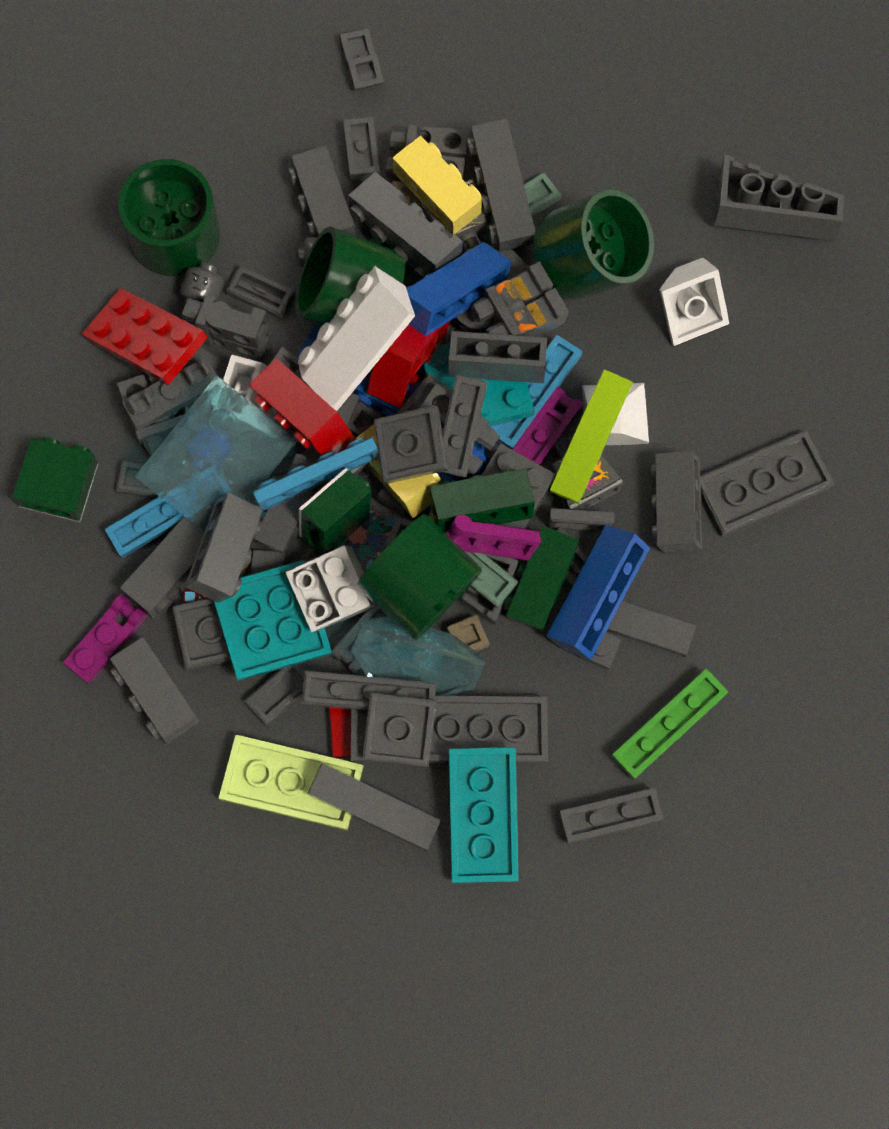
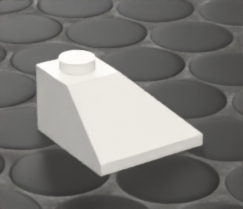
(693, 301)
(632, 420)

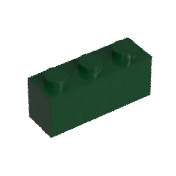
(484, 499)
(541, 579)

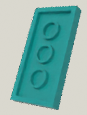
(483, 814)

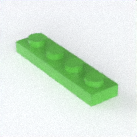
(669, 724)

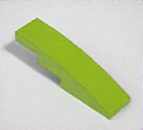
(591, 436)

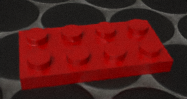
(144, 336)

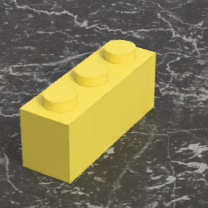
(437, 184)
(410, 493)

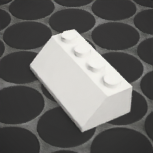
(356, 337)

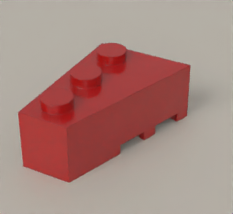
(401, 362)
(301, 410)

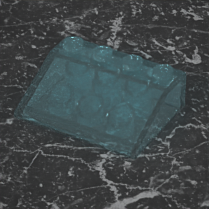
(215, 450)

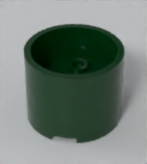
(169, 216)
(595, 244)
(334, 270)
(419, 577)

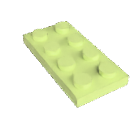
(278, 781)

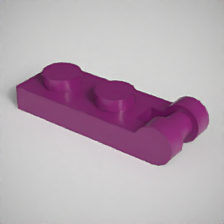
(548, 427)
(493, 539)
(104, 640)

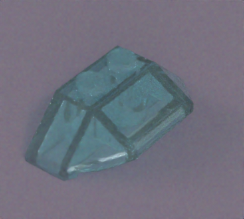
(435, 657)

